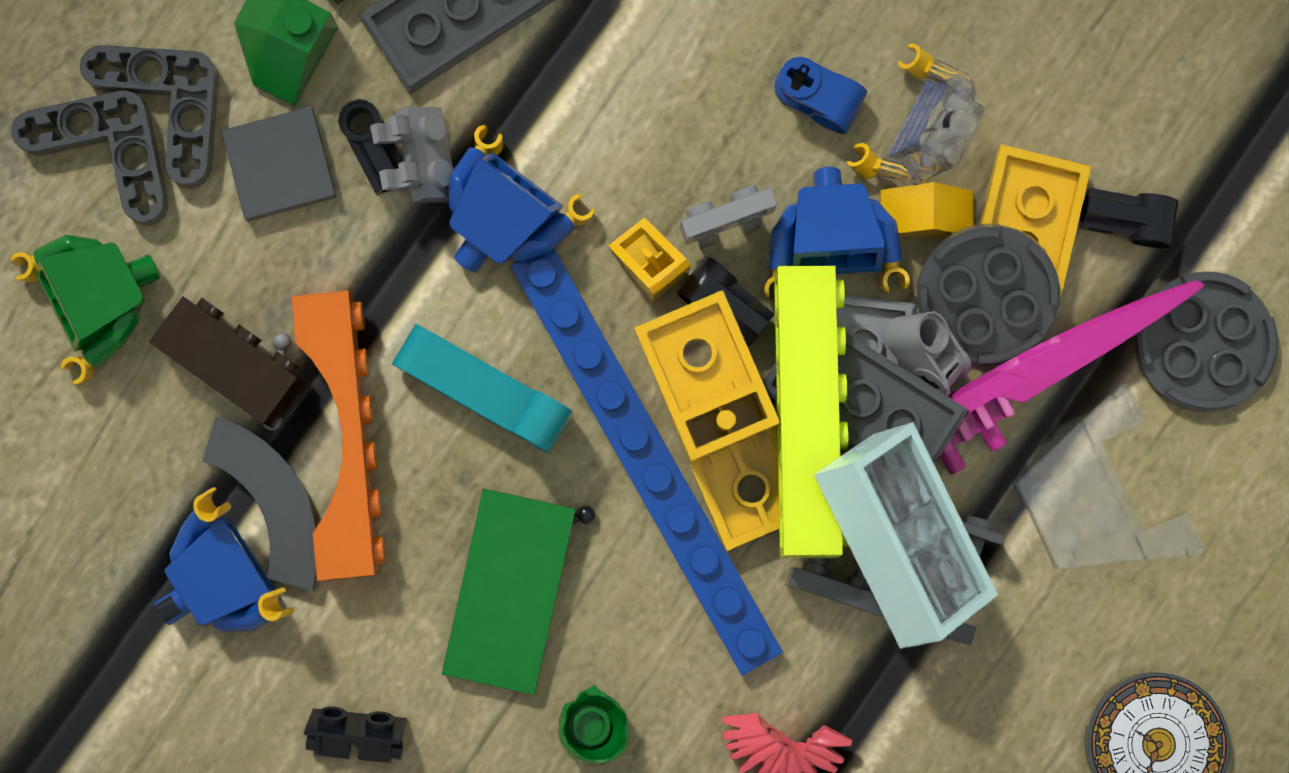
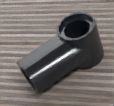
(370, 156)
(1142, 218)
(711, 278)

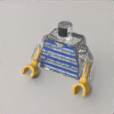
(934, 128)

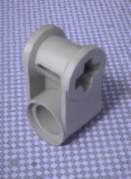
(928, 349)

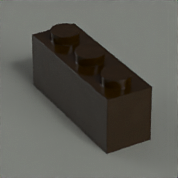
(229, 360)

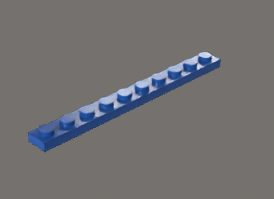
(647, 461)

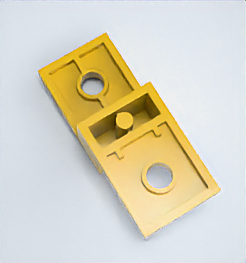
(718, 414)

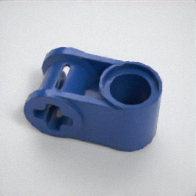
(825, 97)

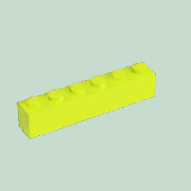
(808, 406)

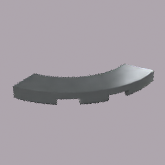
(278, 495)

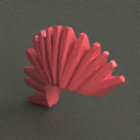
(778, 752)

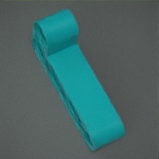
(483, 389)

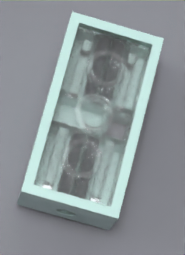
(906, 536)

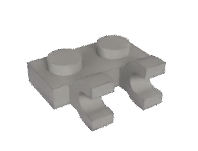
(424, 151)
(744, 210)

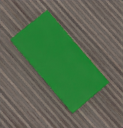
(508, 591)

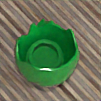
(593, 728)

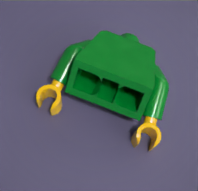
(90, 293)

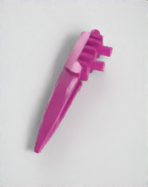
(1047, 364)

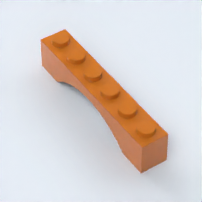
(347, 532)

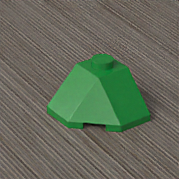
(283, 44)

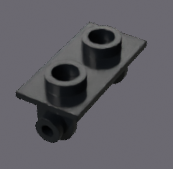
(334, 729)

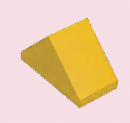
(929, 209)
(650, 259)

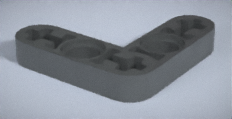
(182, 97)
(120, 138)

